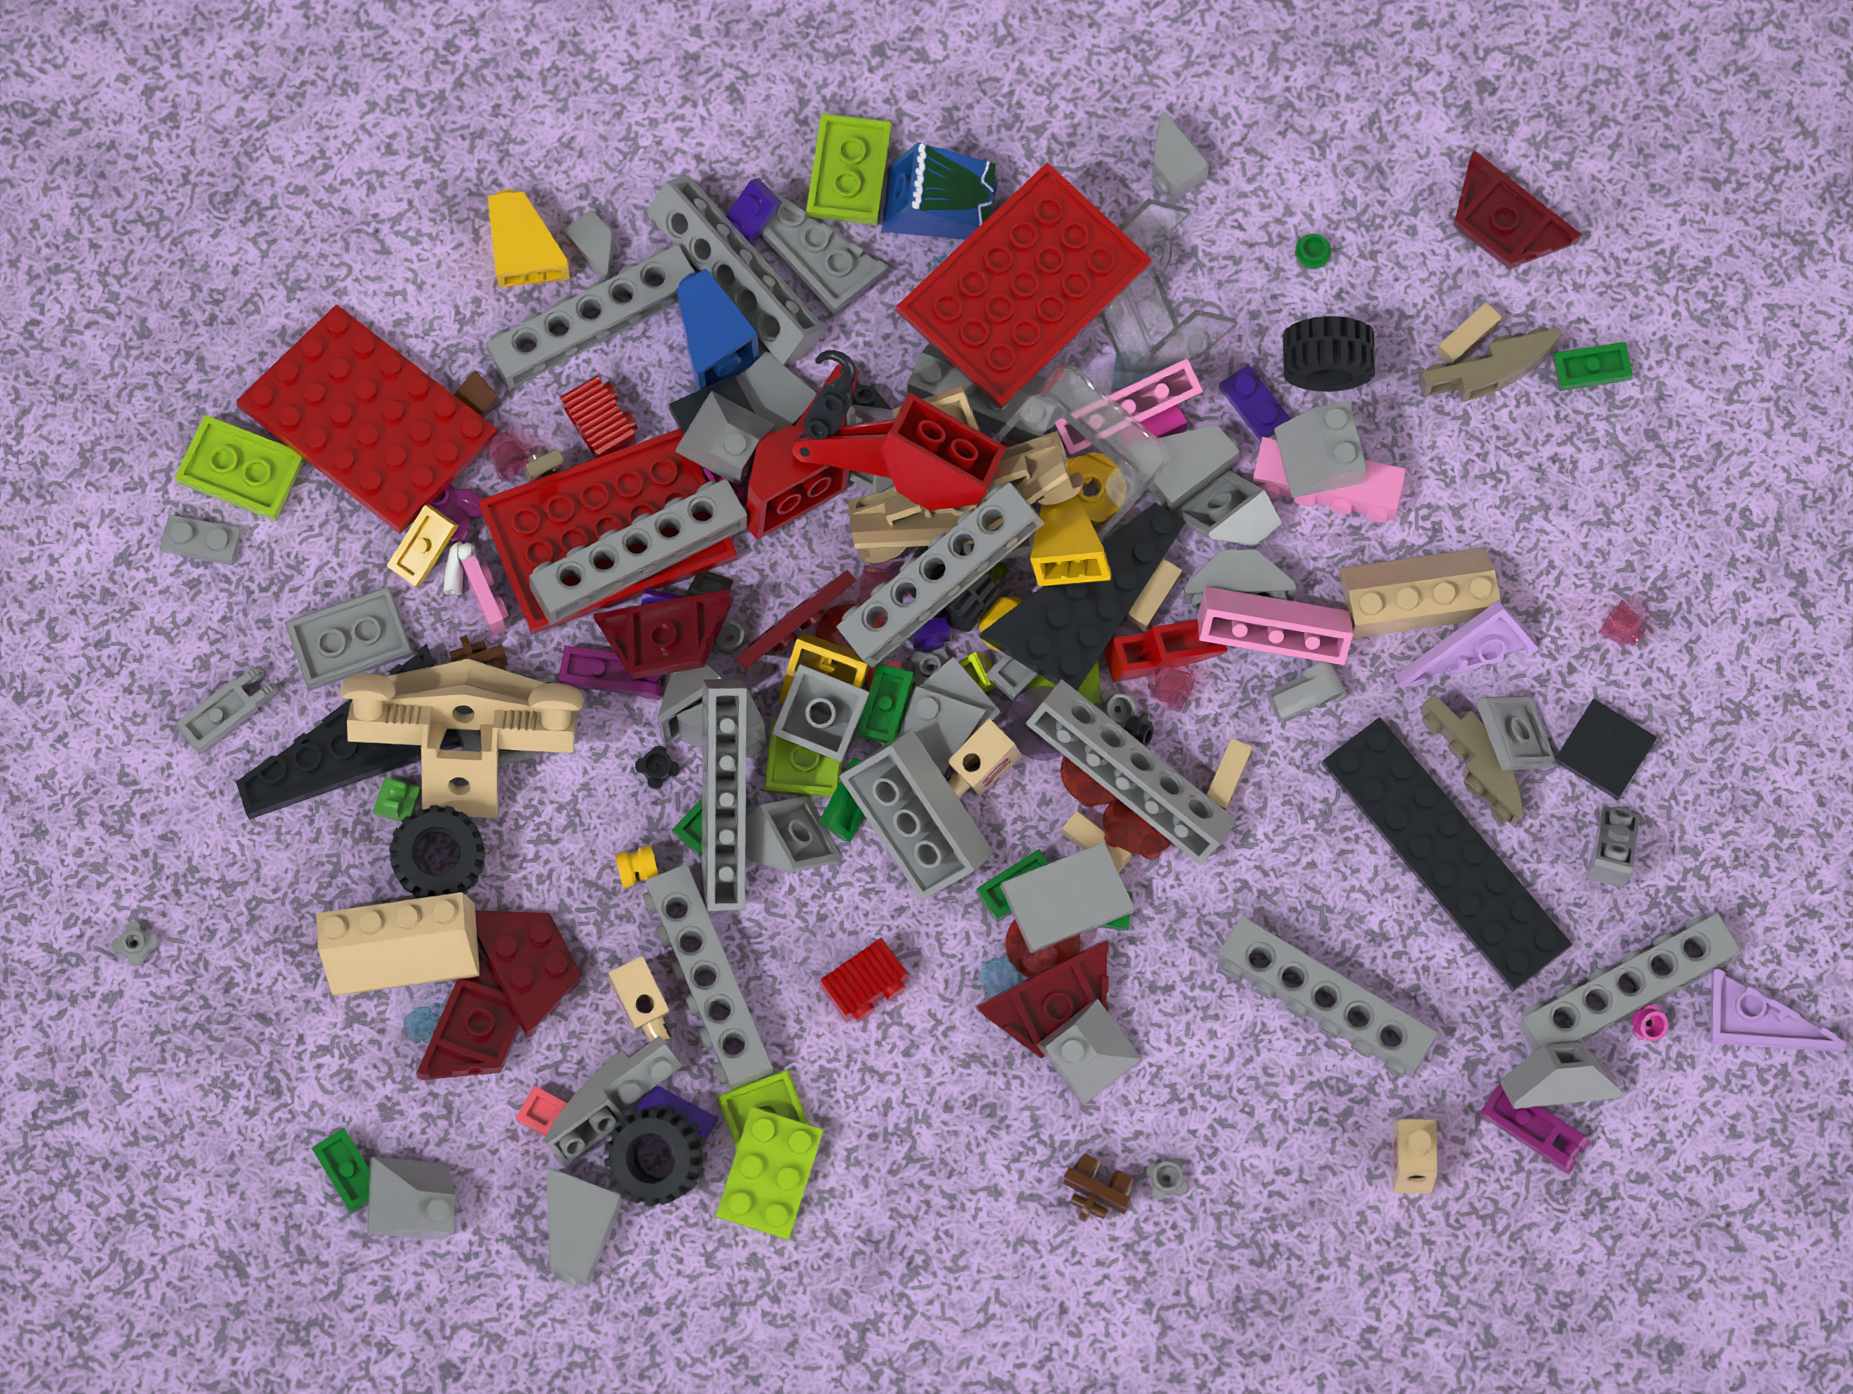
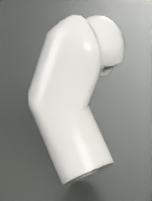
(454, 568)

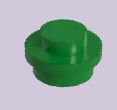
(1313, 251)

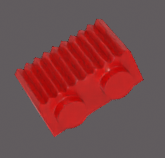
(598, 417)
(865, 981)

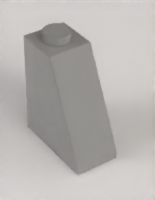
(1193, 463)
(578, 1226)

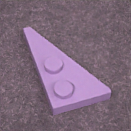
(1471, 646)
(1749, 1019)

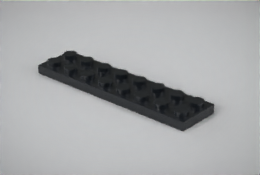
(1446, 854)

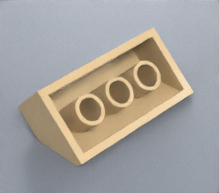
(1418, 592)
(398, 944)

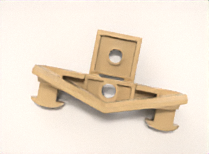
(890, 522)
(421, 705)

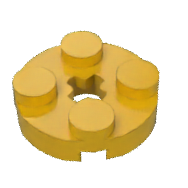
(1094, 468)

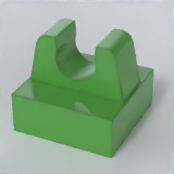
(396, 799)

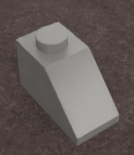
(1176, 161)

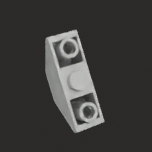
(1241, 572)
(1614, 847)
(1559, 1076)

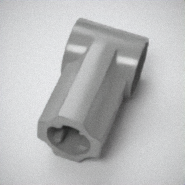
(1314, 688)

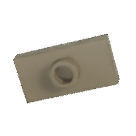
(543, 464)

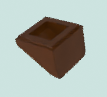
(478, 395)

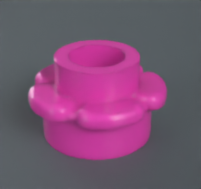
(1656, 1027)

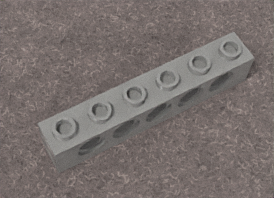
(743, 274)
(615, 317)
(629, 568)
(961, 572)
(1131, 772)
(723, 794)
(679, 888)
(1708, 934)
(1316, 978)

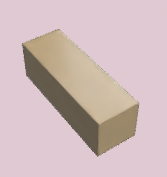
(1469, 334)
(1154, 594)
(1229, 773)
(1087, 834)

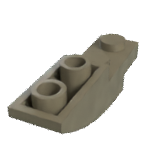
(1504, 364)
(1483, 773)

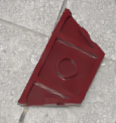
(1507, 217)
(802, 616)
(666, 633)
(527, 962)
(1050, 998)
(472, 1031)

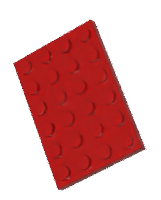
(1023, 285)
(367, 418)
(584, 502)

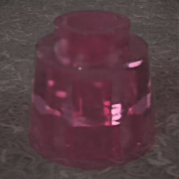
(508, 455)
(870, 579)
(1622, 625)
(1171, 687)

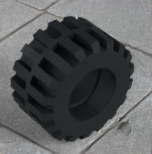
(1328, 353)
(970, 605)
(432, 821)
(626, 1166)

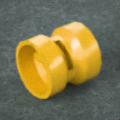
(636, 866)

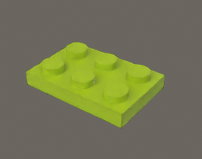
(849, 169)
(239, 468)
(769, 1173)

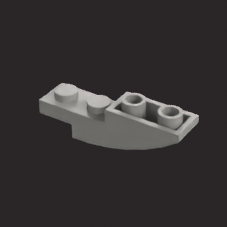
(599, 1102)

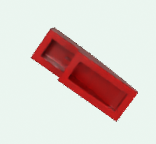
(1159, 647)

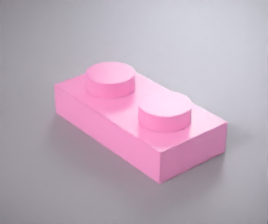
(491, 607)

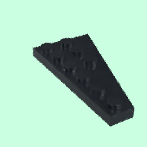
(1069, 625)
(327, 759)

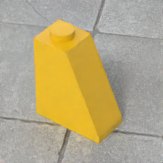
(522, 242)
(1067, 547)

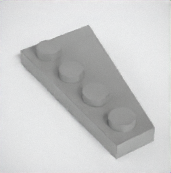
(822, 259)
(940, 725)

